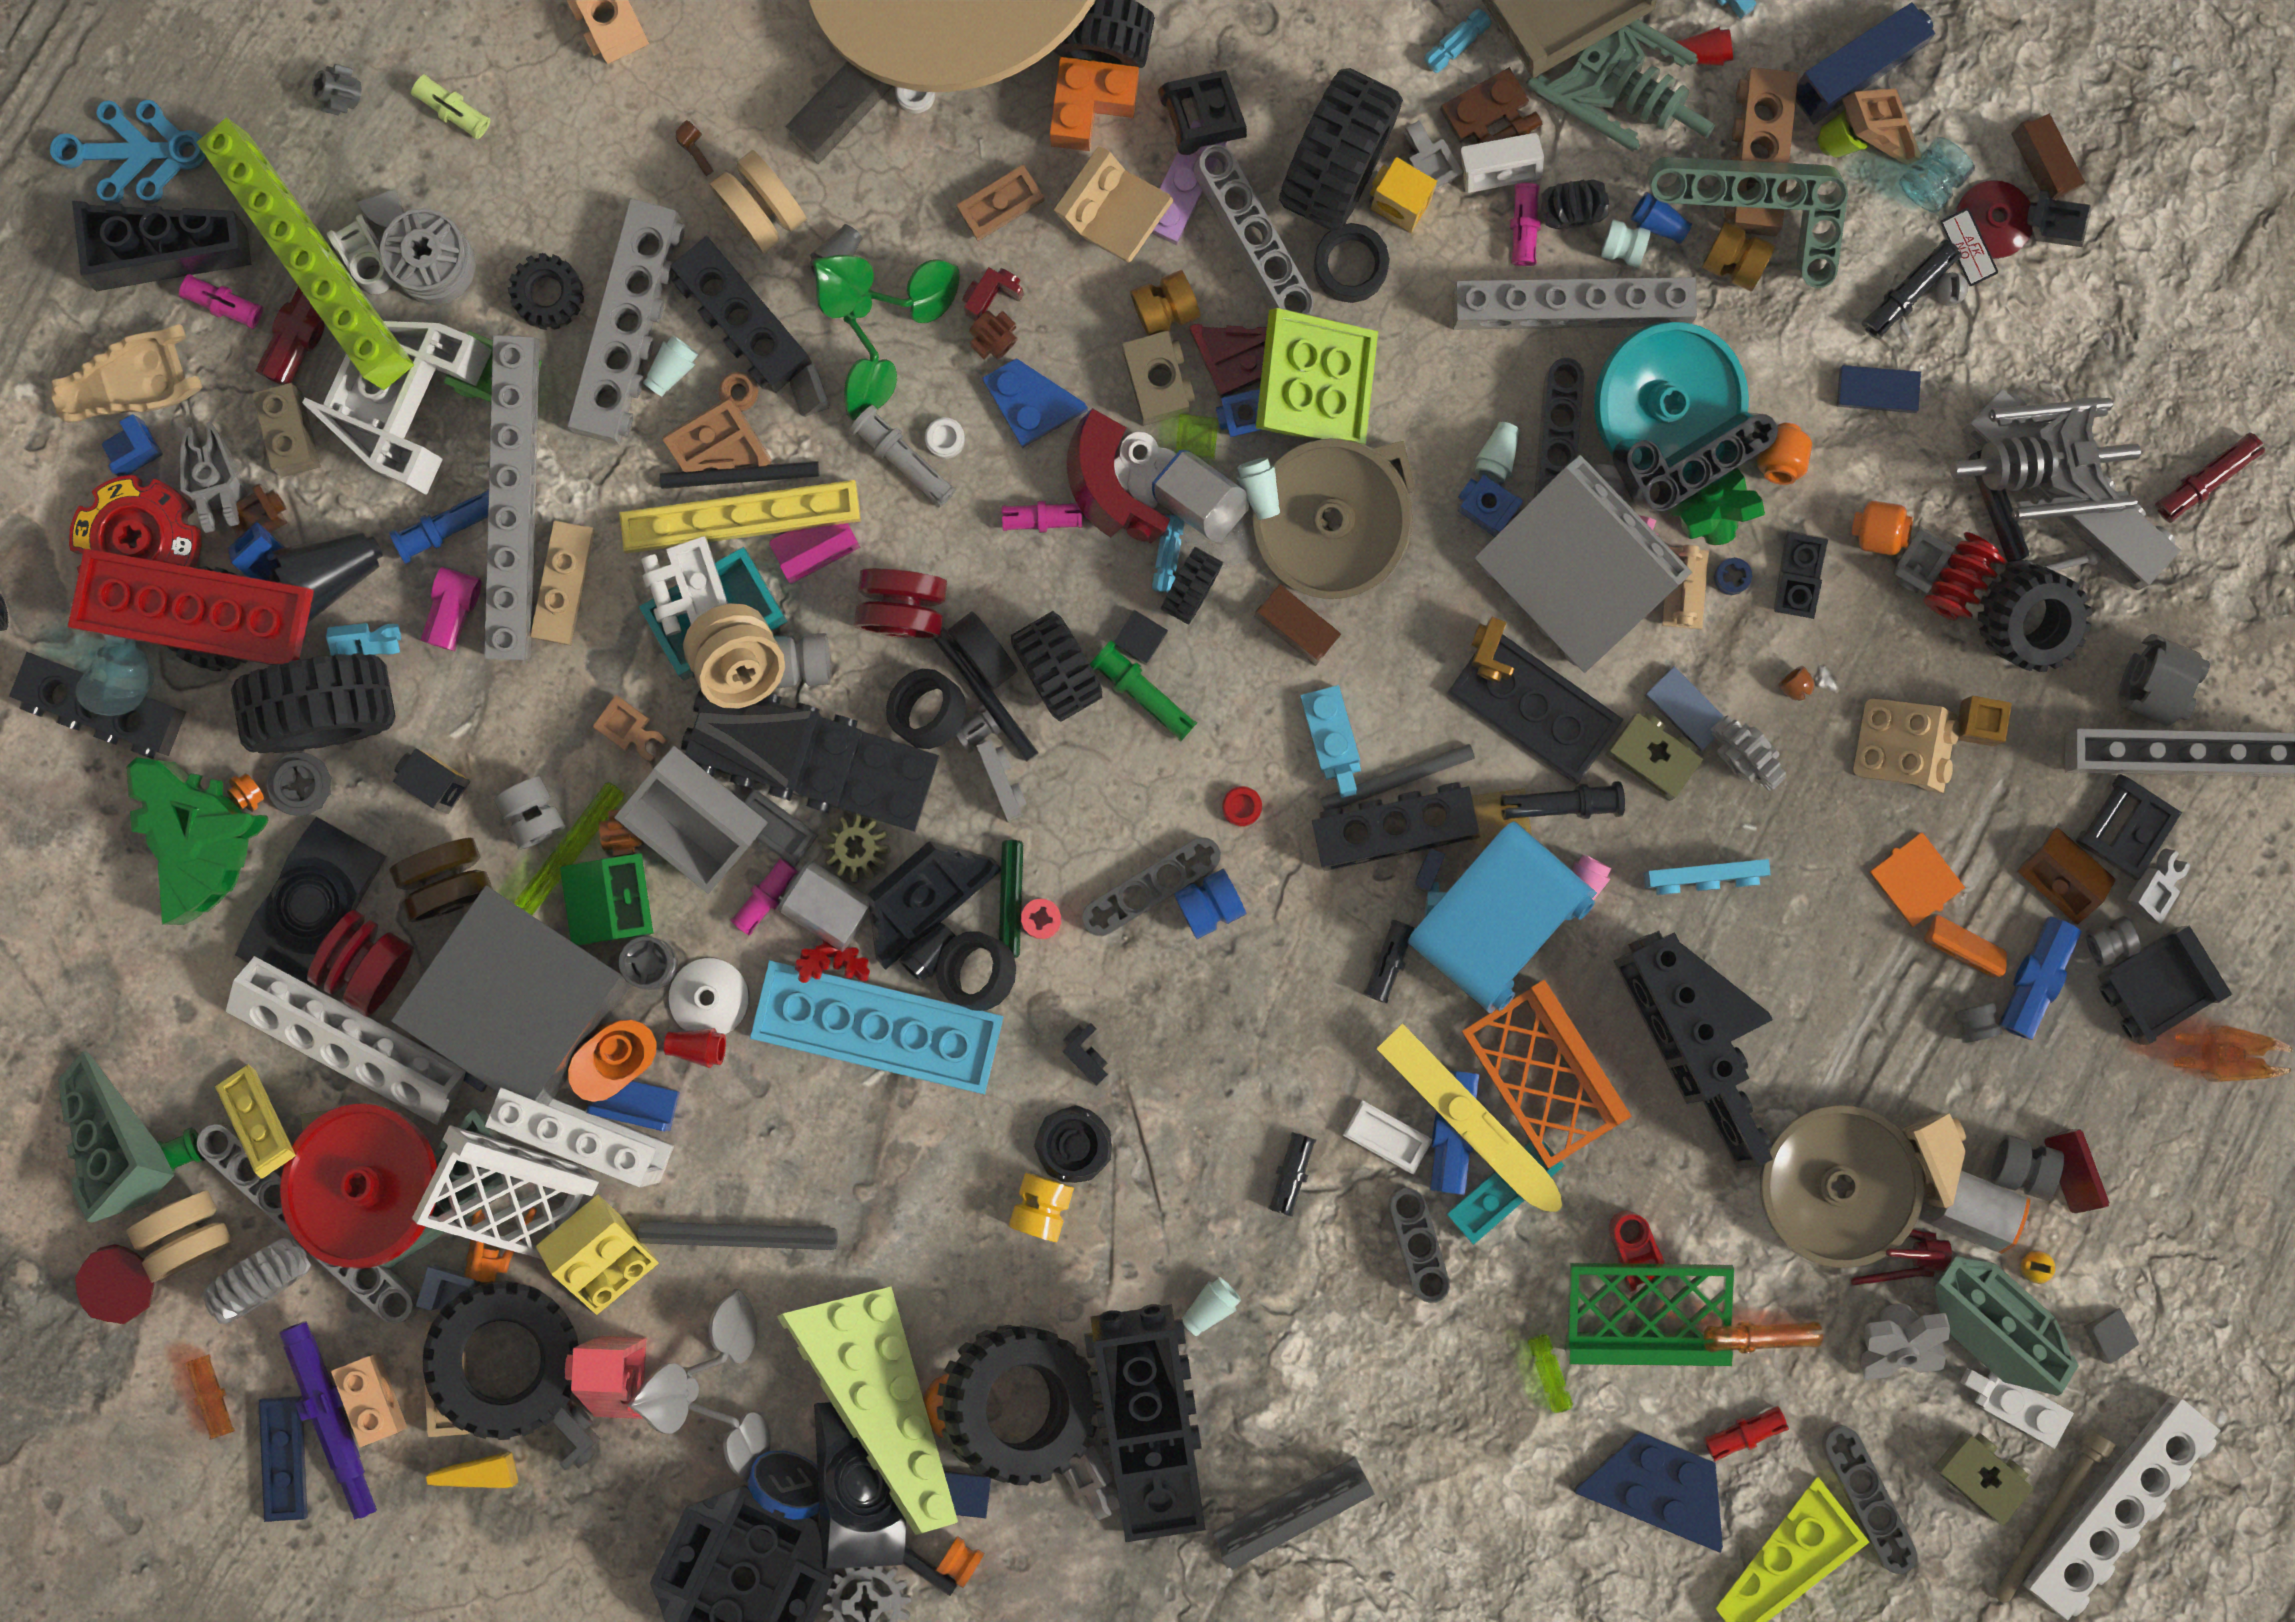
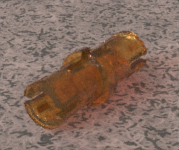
(209, 1397)

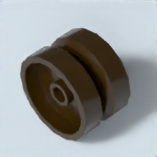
(441, 879)

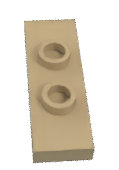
(562, 583)

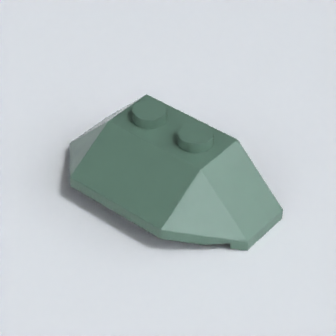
(2004, 1326)

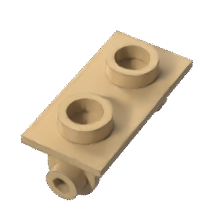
(1686, 603)

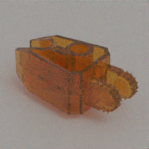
(2226, 1052)

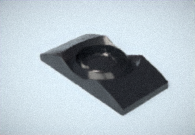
(314, 891)
(856, 1511)

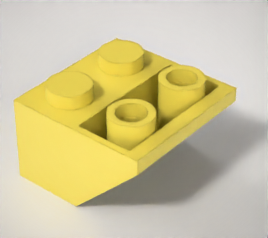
(596, 1255)

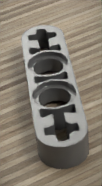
(1148, 882)
(1873, 1497)

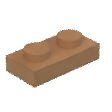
(1000, 202)

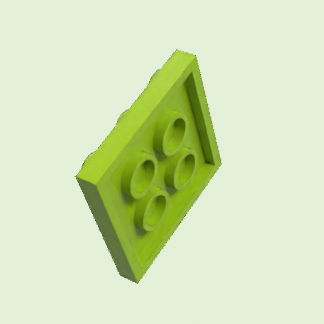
(1316, 377)

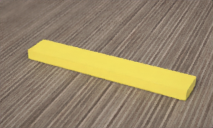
(740, 516)

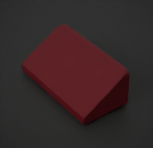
(2079, 1174)

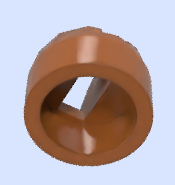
(1797, 683)

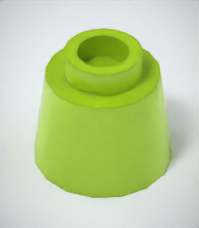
(1839, 138)

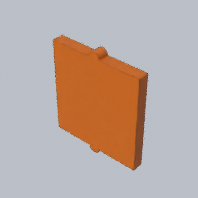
(1917, 879)

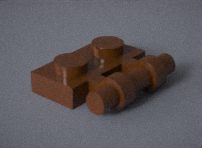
(1487, 104)

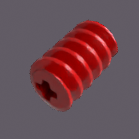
(1964, 577)

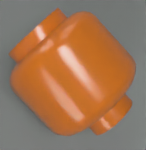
(1787, 457)
(1882, 527)

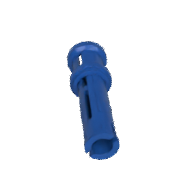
(434, 529)

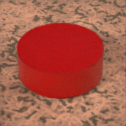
(1242, 806)

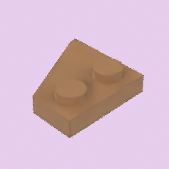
(1882, 122)
(716, 440)

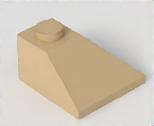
(1940, 1154)

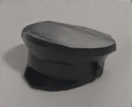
(1073, 1144)

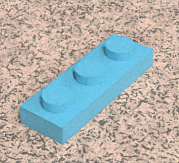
(1707, 876)

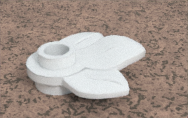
(1140, 473)

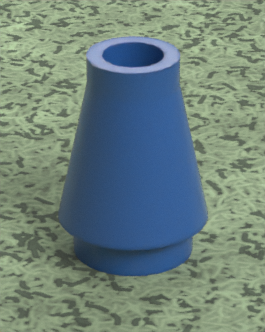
(1660, 218)

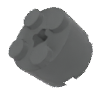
(2163, 680)

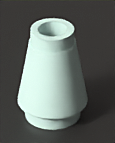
(670, 365)
(1498, 453)
(1261, 487)
(1211, 1306)

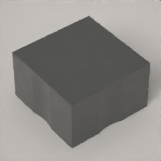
(510, 999)

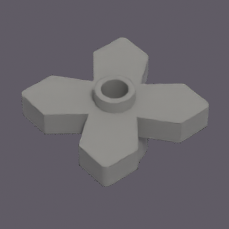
(1904, 1341)

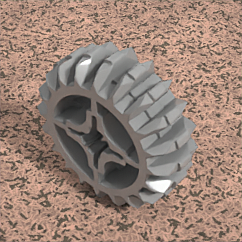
(255, 1280)

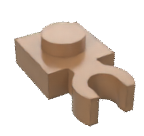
(626, 726)

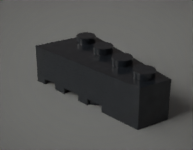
(154, 244)

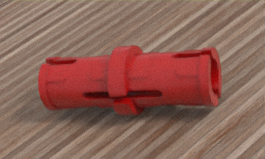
(1746, 1433)

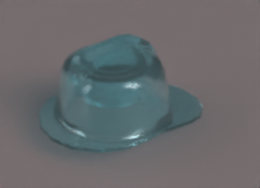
(115, 680)

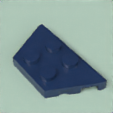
(1660, 1488)

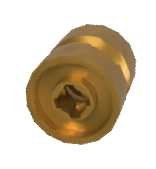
(1738, 256)
(1165, 303)

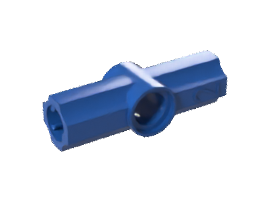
(2040, 978)
(1451, 1150)

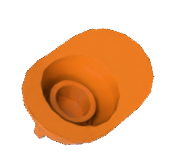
(611, 1059)

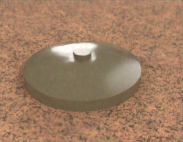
(1338, 521)
(1842, 1186)

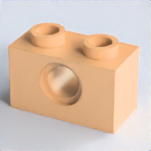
(613, 38)
(369, 1399)

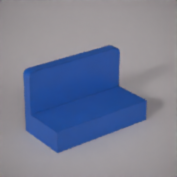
(639, 1105)

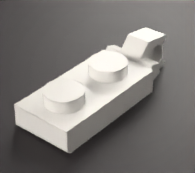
(2019, 1407)

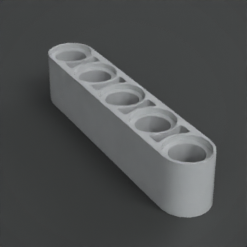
(1251, 215)

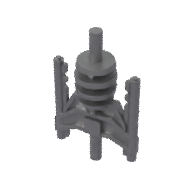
(2059, 455)

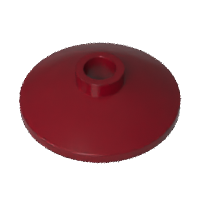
(2000, 237)

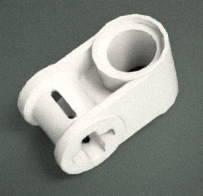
(360, 250)

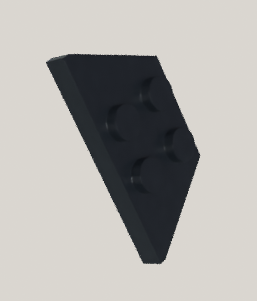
(923, 895)

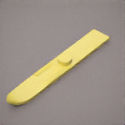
(1470, 1119)

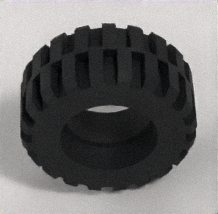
(1340, 149)
(313, 703)
(445, 1347)
(1068, 1412)

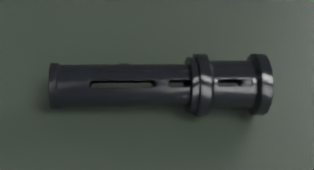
(1582, 801)

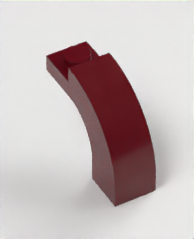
(1097, 486)

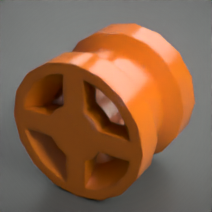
(960, 1561)

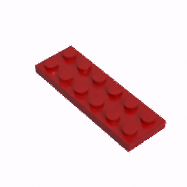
(190, 608)

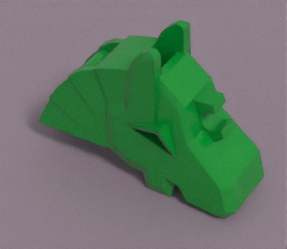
(192, 834)

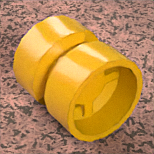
(1041, 1207)

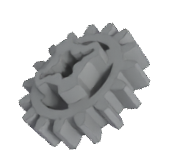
(1748, 753)
(885, 1599)

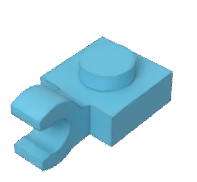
(358, 639)

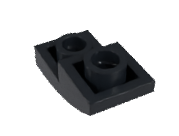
(1800, 574)

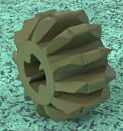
(869, 843)

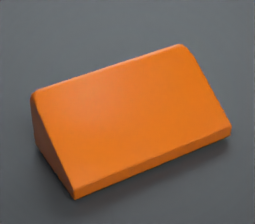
(1966, 947)

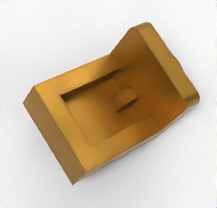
(1486, 641)

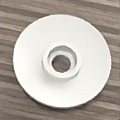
(729, 992)

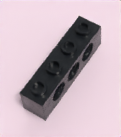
(706, 263)
(41, 676)
(1458, 827)

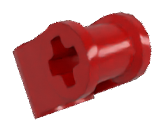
(1635, 1251)

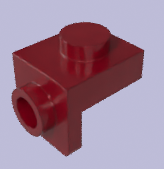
(981, 295)

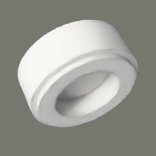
(914, 101)
(944, 438)

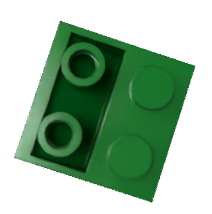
(606, 899)

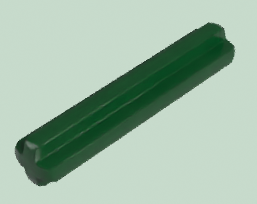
(1011, 894)

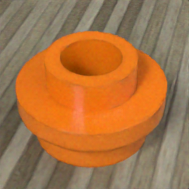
(245, 792)

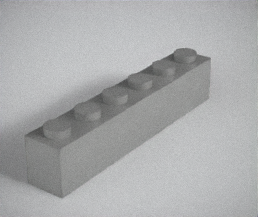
(2122, 538)
(2180, 752)

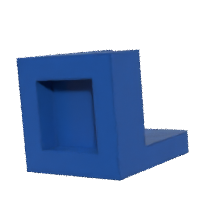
(131, 447)
(249, 551)

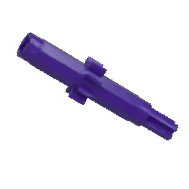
(323, 1406)

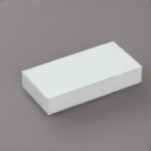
(1387, 1137)

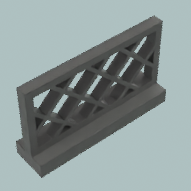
(1292, 1513)

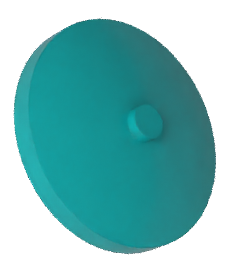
(1668, 388)

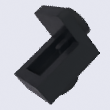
(2058, 220)

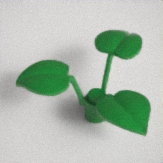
(845, 292)

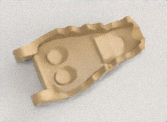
(132, 376)

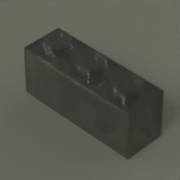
(835, 111)

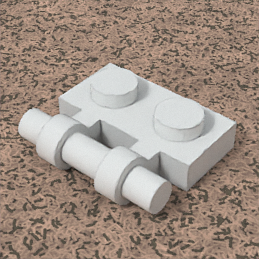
(696, 578)

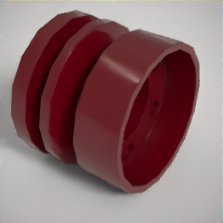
(354, 959)

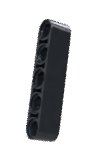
(1550, 434)

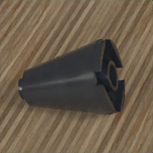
(326, 566)

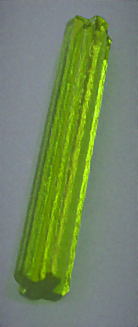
(569, 848)

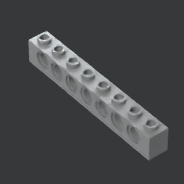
(512, 497)

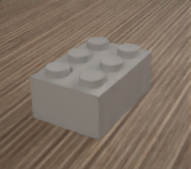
(691, 820)

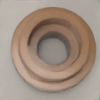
(739, 379)

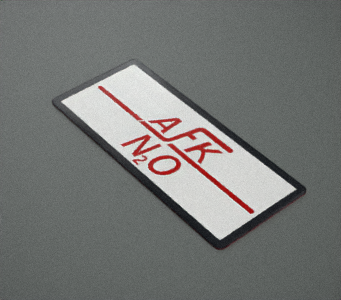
(1976, 259)

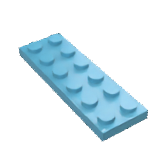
(877, 1028)

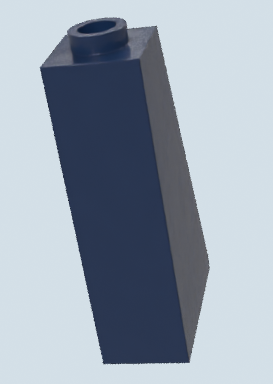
(1863, 61)

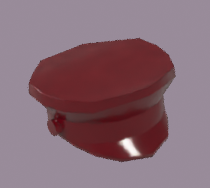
(114, 1285)

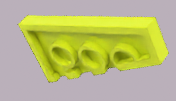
(1797, 1555)

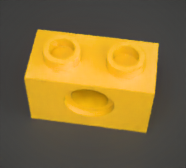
(1402, 193)

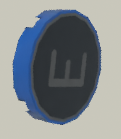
(786, 1484)

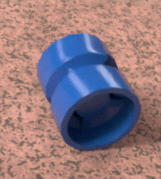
(1210, 903)

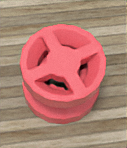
(1042, 920)

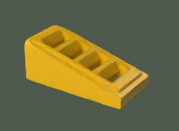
(487, 1472)

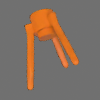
(483, 1258)

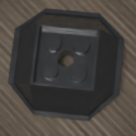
(733, 1531)

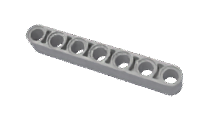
(259, 1192)

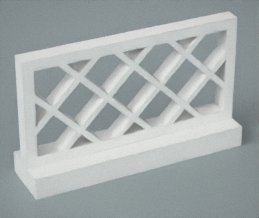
(508, 1160)

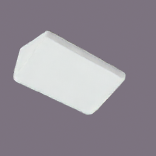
(1502, 162)

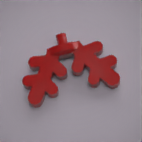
(814, 960)

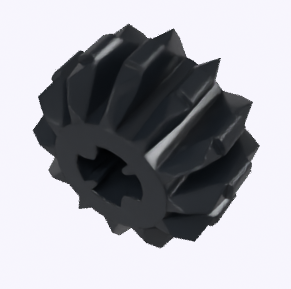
(1575, 204)

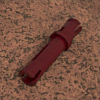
(2198, 487)

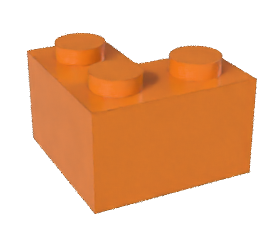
(1088, 89)

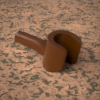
(686, 136)

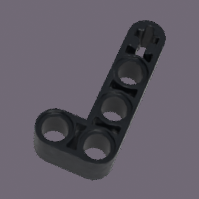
(1699, 453)

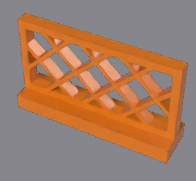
(1576, 1055)

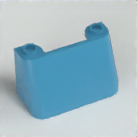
(1500, 916)

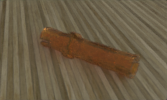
(1749, 1337)

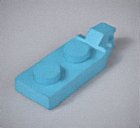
(1332, 737)

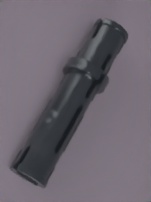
(1919, 281)

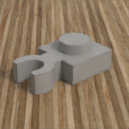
(2156, 889)

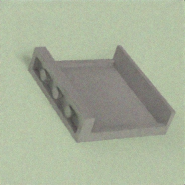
(1582, 564)

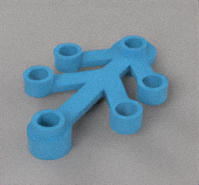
(136, 152)

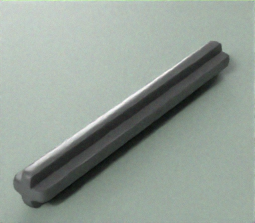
(737, 1235)

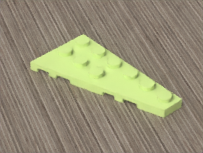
(873, 1385)

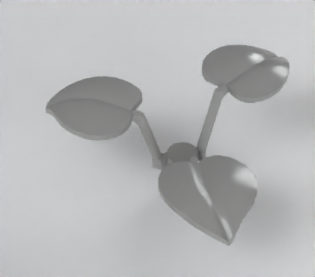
(671, 1389)

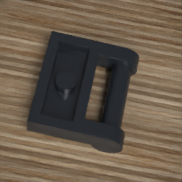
(1215, 108)
(2140, 834)

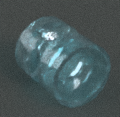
(1941, 169)

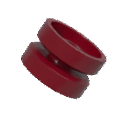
(901, 598)

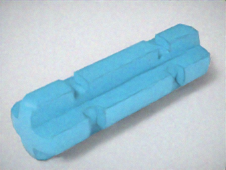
(1457, 40)
(1168, 555)

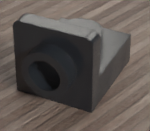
(1089, 1062)

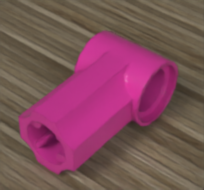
(452, 598)

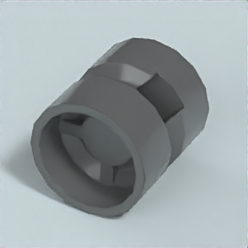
(648, 963)
(2021, 1166)

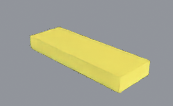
(255, 1121)

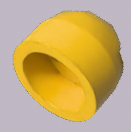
(2037, 1276)

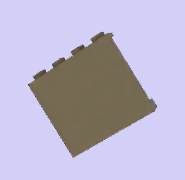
(1555, 30)

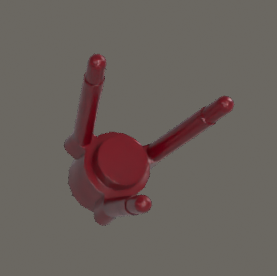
(1928, 1254)

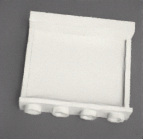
(581, 1137)

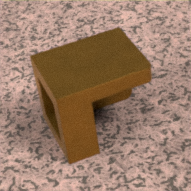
(1984, 720)

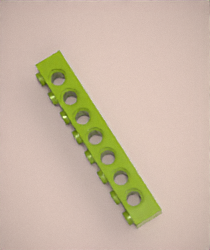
(305, 254)

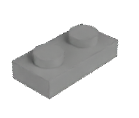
(1009, 795)

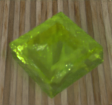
(1197, 435)

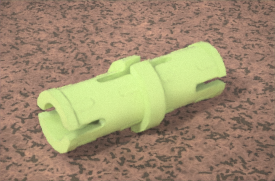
(430, 92)

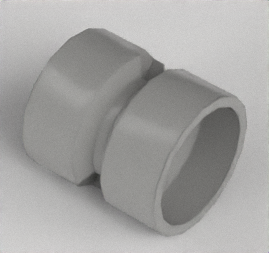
(805, 660)
(523, 800)

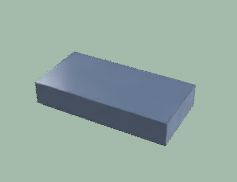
(1685, 707)

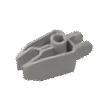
(210, 477)

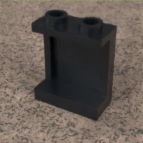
(2162, 985)

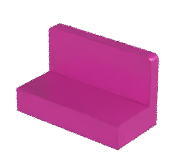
(812, 549)

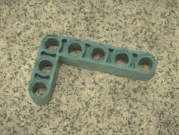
(1765, 195)

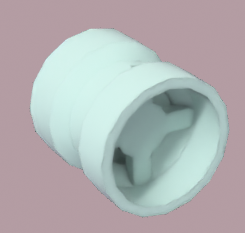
(1625, 243)

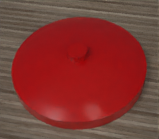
(357, 1185)

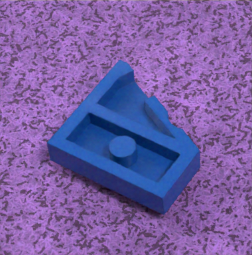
(1031, 401)

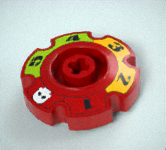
(126, 508)

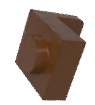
(262, 507)

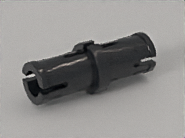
(1389, 961)
(1292, 1174)

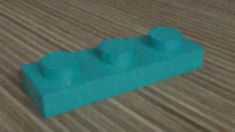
(1492, 1201)

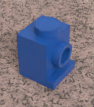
(1228, 413)
(1490, 519)

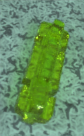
(1550, 1373)

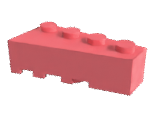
(607, 1374)

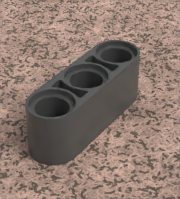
(1430, 1261)

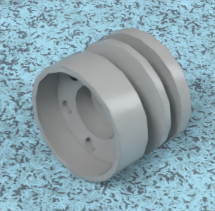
(434, 277)

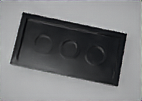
(1539, 710)

